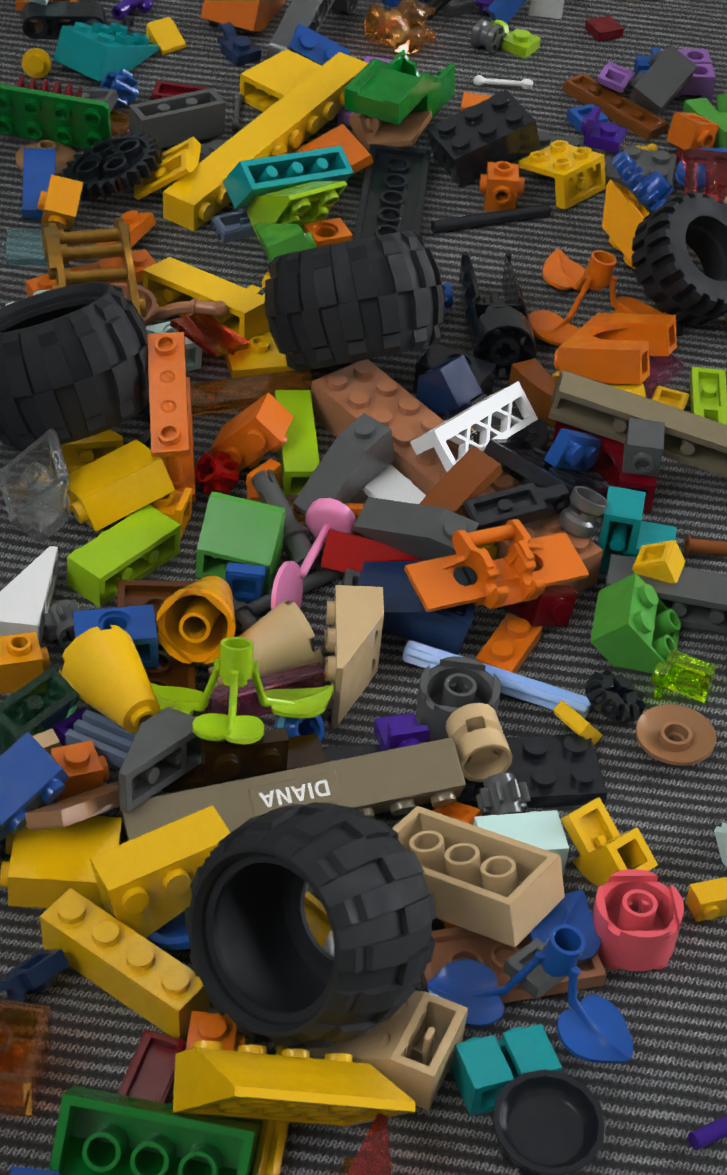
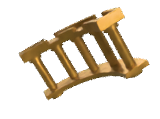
(58, 254)

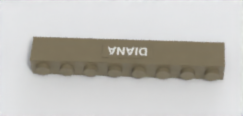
(369, 783)

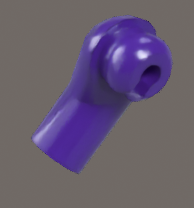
(127, 6)

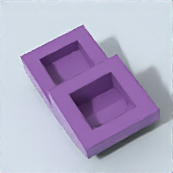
(615, 77)

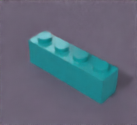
(279, 172)

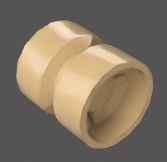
(479, 741)

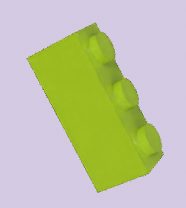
(123, 553)

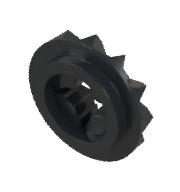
(605, 692)

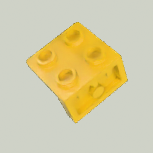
(576, 171)

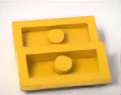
(175, 164)

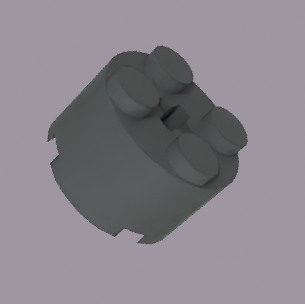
(451, 686)

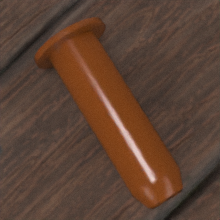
(704, 546)

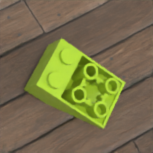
(296, 204)

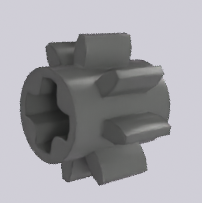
(60, 621)
(502, 795)

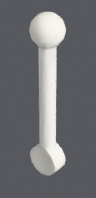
(526, 84)

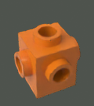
(501, 186)

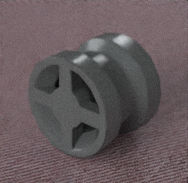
(487, 35)

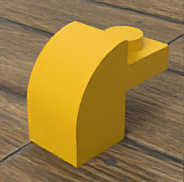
(602, 846)

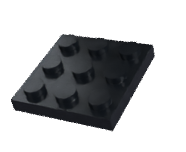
(529, 461)

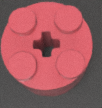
(637, 921)

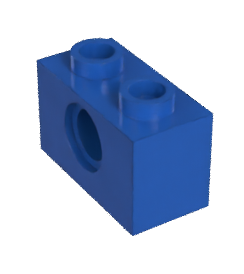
(135, 620)

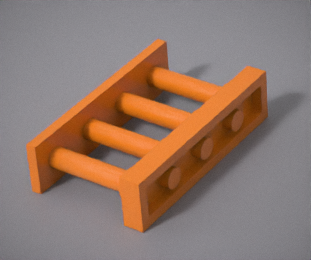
(171, 408)

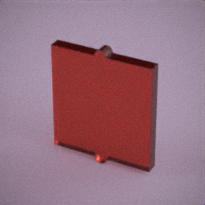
(209, 334)

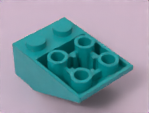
(102, 48)

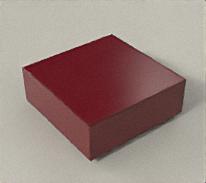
(604, 28)

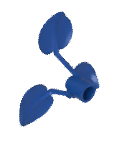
(589, 1030)

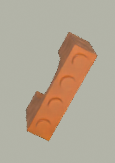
(617, 347)

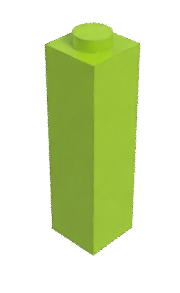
(300, 452)

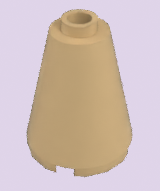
(281, 641)

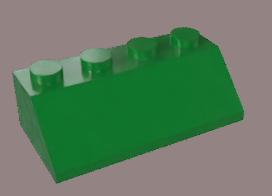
(139, 1136)

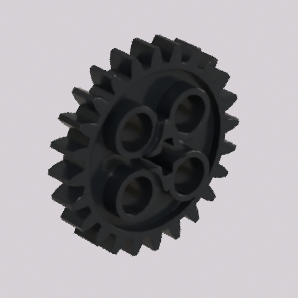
(114, 165)

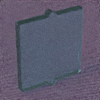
(24, 247)

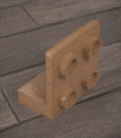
(376, 131)

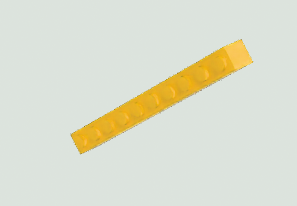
(273, 133)

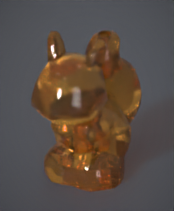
(400, 27)

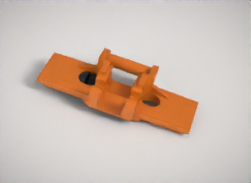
(499, 582)

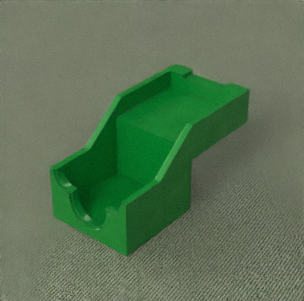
(397, 89)

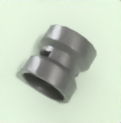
(582, 511)

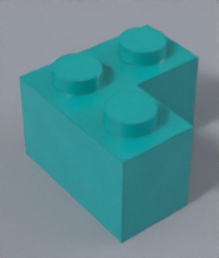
(623, 527)

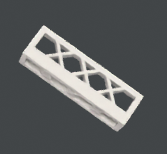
(471, 418)

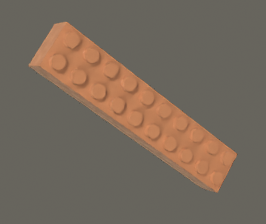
(367, 389)

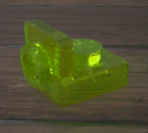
(683, 675)

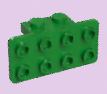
(53, 117)

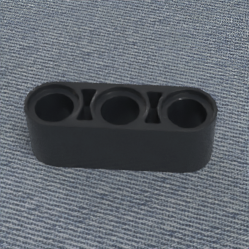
(50, 14)

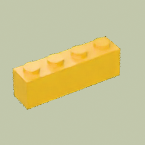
(177, 282)
(124, 963)

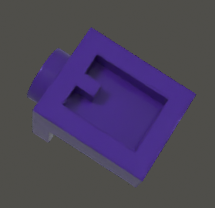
(601, 135)
(400, 731)

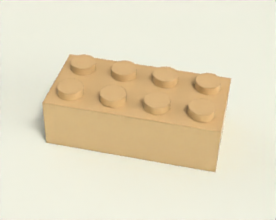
(482, 876)

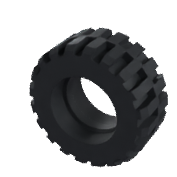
(666, 266)

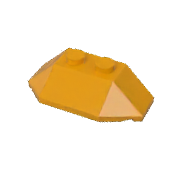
(621, 218)

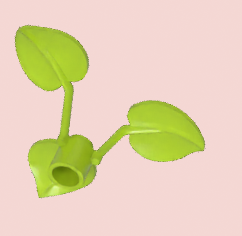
(235, 668)

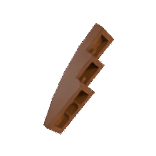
(464, 481)

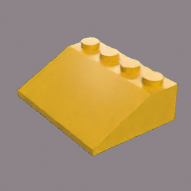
(282, 1086)

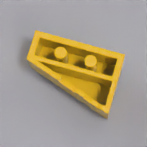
(152, 874)

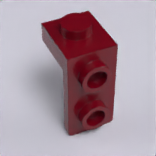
(550, 608)

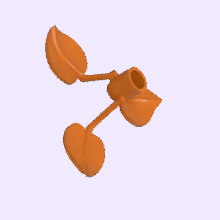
(566, 274)

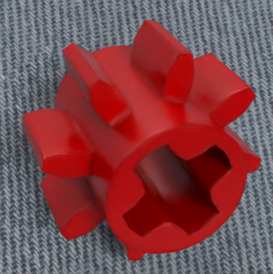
(216, 473)

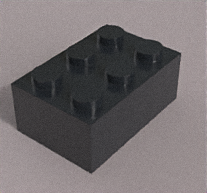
(483, 134)

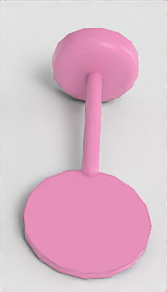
(319, 518)

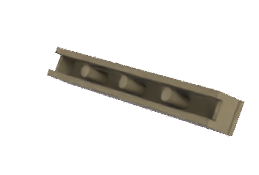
(607, 413)

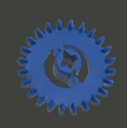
(649, 189)

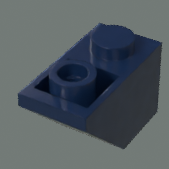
(448, 387)

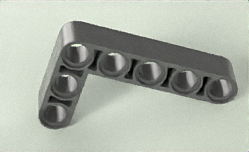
(308, 13)

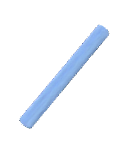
(511, 683)

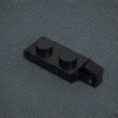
(520, 502)

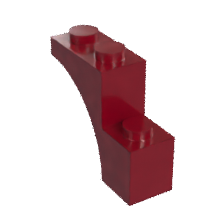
(610, 466)

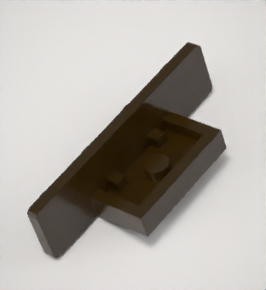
(231, 762)

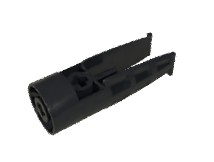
(497, 329)

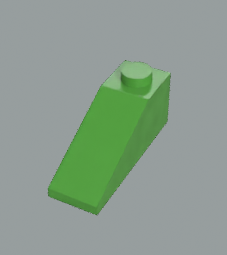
(283, 239)

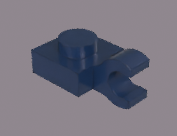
(237, 49)
(34, 974)

